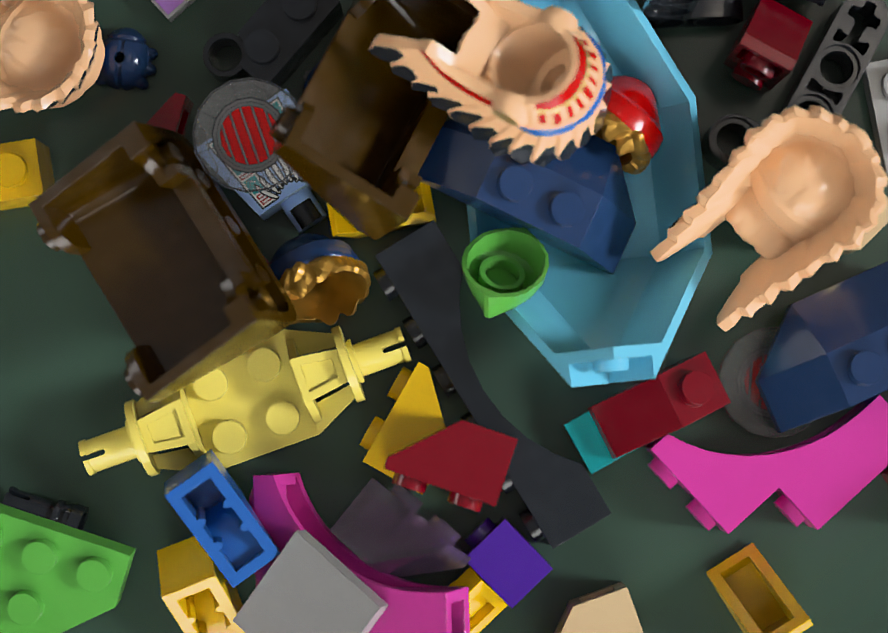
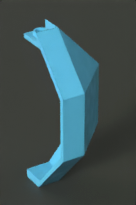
(623, 323)

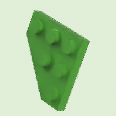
(56, 573)

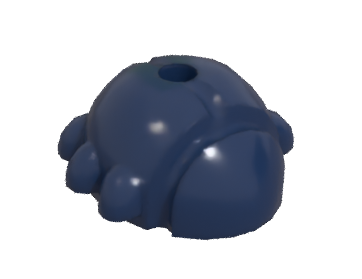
(136, 66)

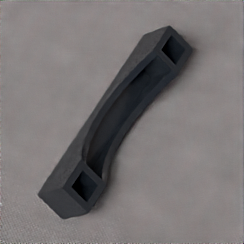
(428, 280)

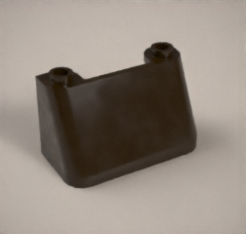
(361, 127)
(165, 257)

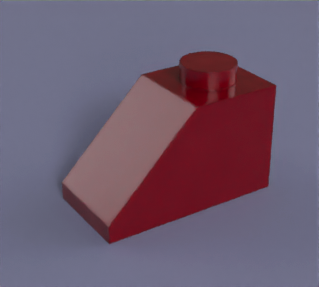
(659, 405)

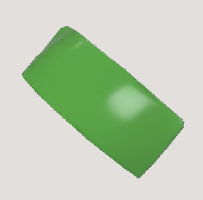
(504, 268)

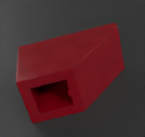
(767, 45)
(457, 458)

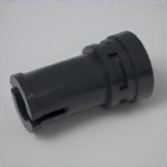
(71, 515)

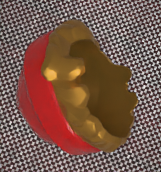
(632, 123)

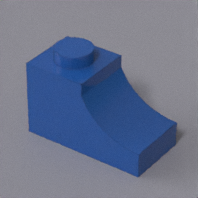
(220, 518)

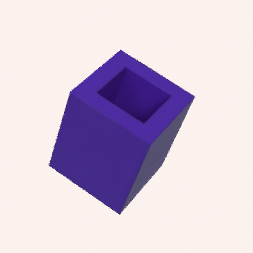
(505, 559)

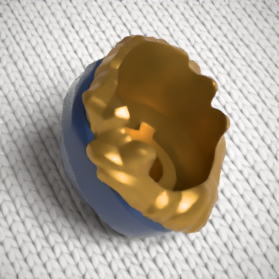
(320, 277)

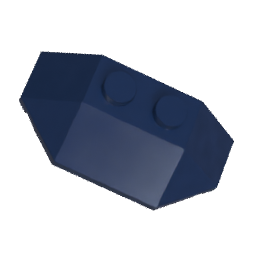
(568, 203)
(828, 351)

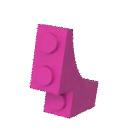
(809, 476)
(412, 606)

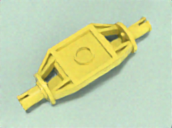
(249, 403)

